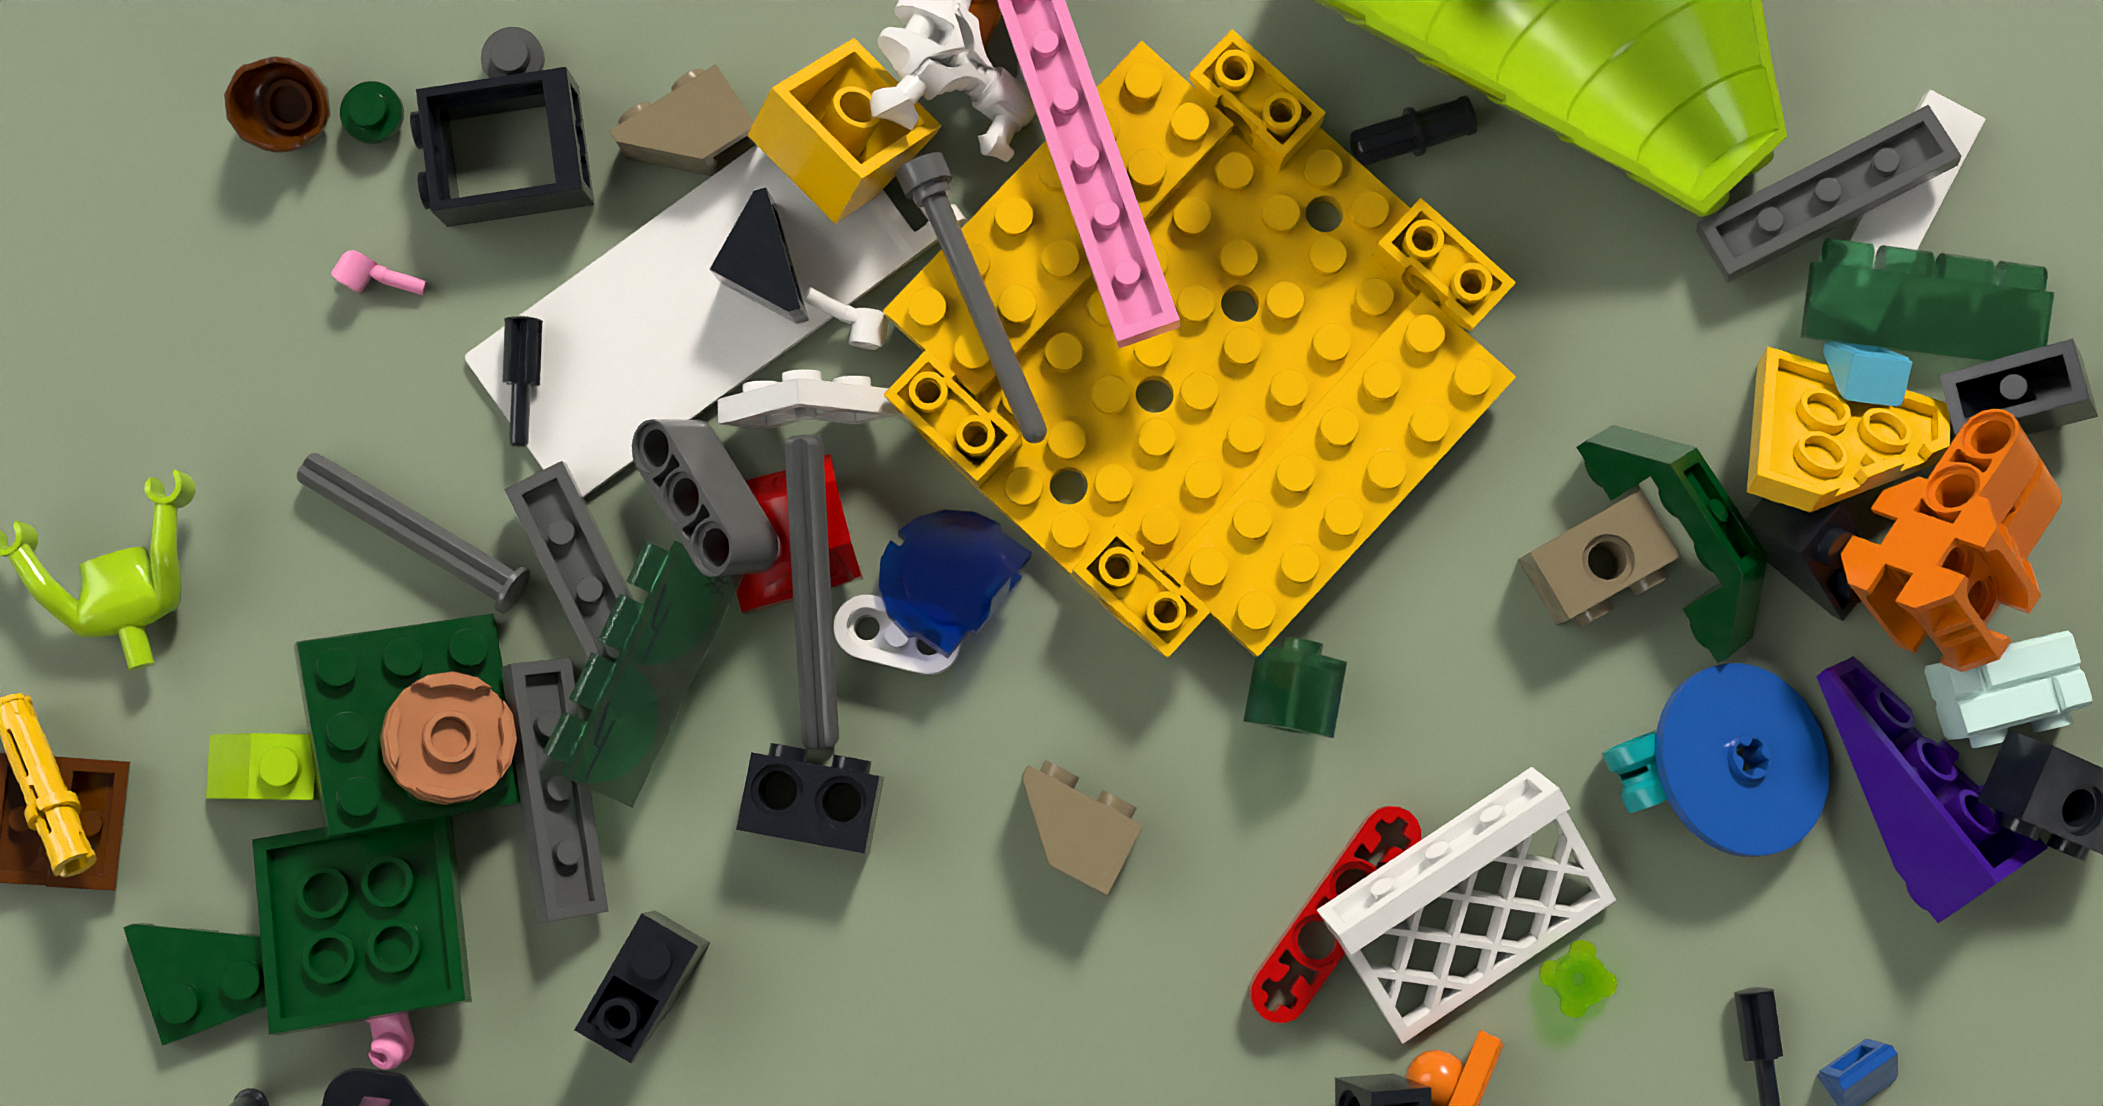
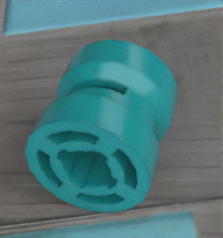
(1642, 787)

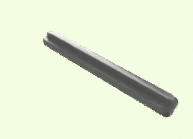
(812, 591)

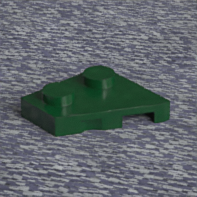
(196, 976)

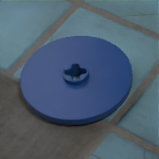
(1703, 776)

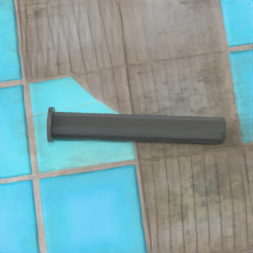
(414, 531)

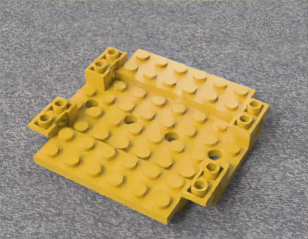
(1280, 426)

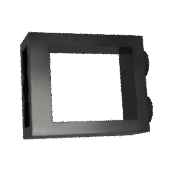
(496, 95)

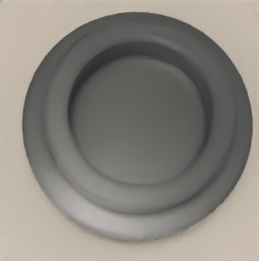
(511, 52)

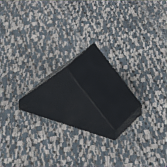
(759, 261)

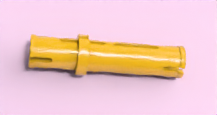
(50, 806)

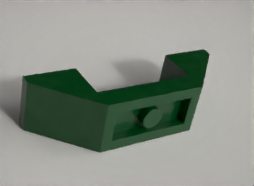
(1724, 543)

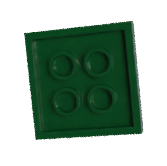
(345, 697)
(359, 925)

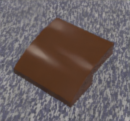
(102, 796)

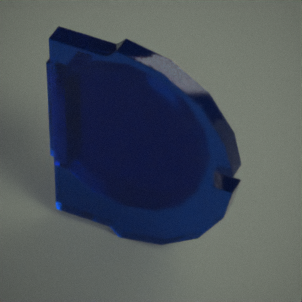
(948, 576)

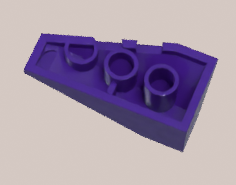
(1920, 800)

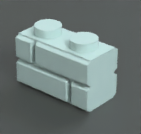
(2030, 683)

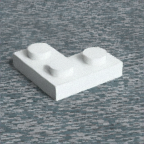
(805, 398)

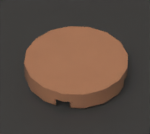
(448, 738)

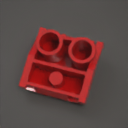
(776, 585)

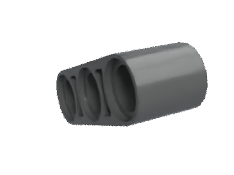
(704, 497)

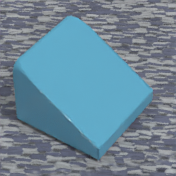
(1868, 373)

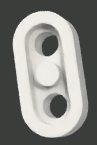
(890, 644)

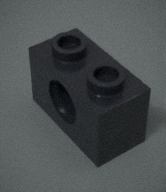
(2049, 792)

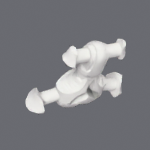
(944, 54)

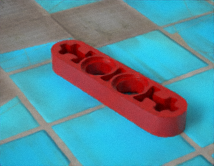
(1322, 894)

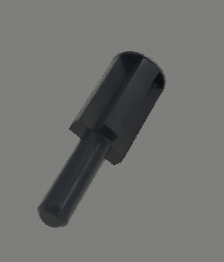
(521, 371)
(1760, 1038)

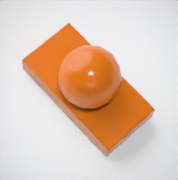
(1452, 1081)

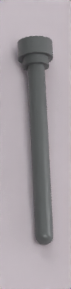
(927, 182)

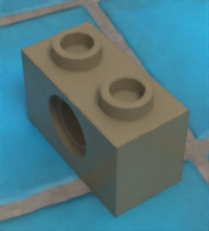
(1632, 538)

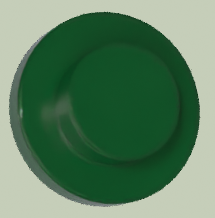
(371, 112)

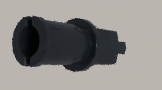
(1413, 131)

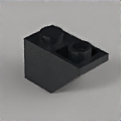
(1808, 550)
(641, 985)

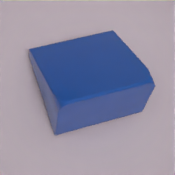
(1860, 1073)

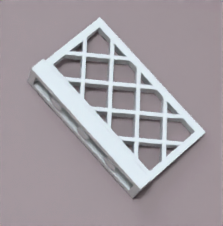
(1452, 858)

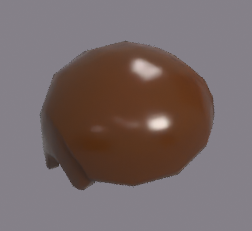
(277, 104)

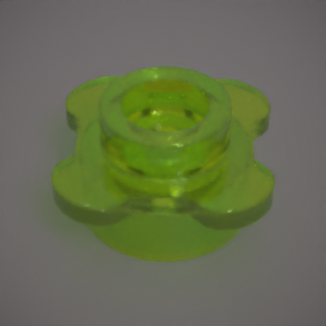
(1596, 982)

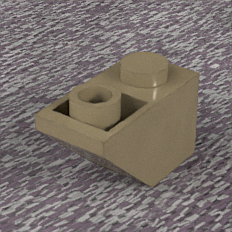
(689, 129)
(1077, 832)

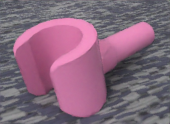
(357, 269)

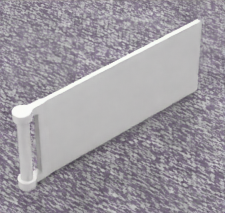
(662, 337)

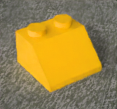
(825, 134)

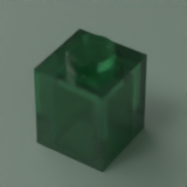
(1296, 689)

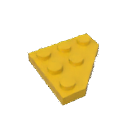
(1822, 448)

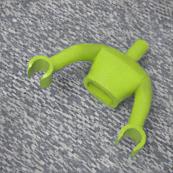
(118, 589)

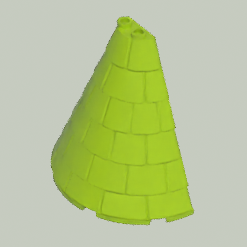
(1650, 86)

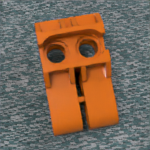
(1959, 544)

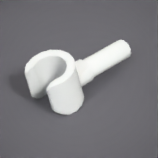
(867, 327)

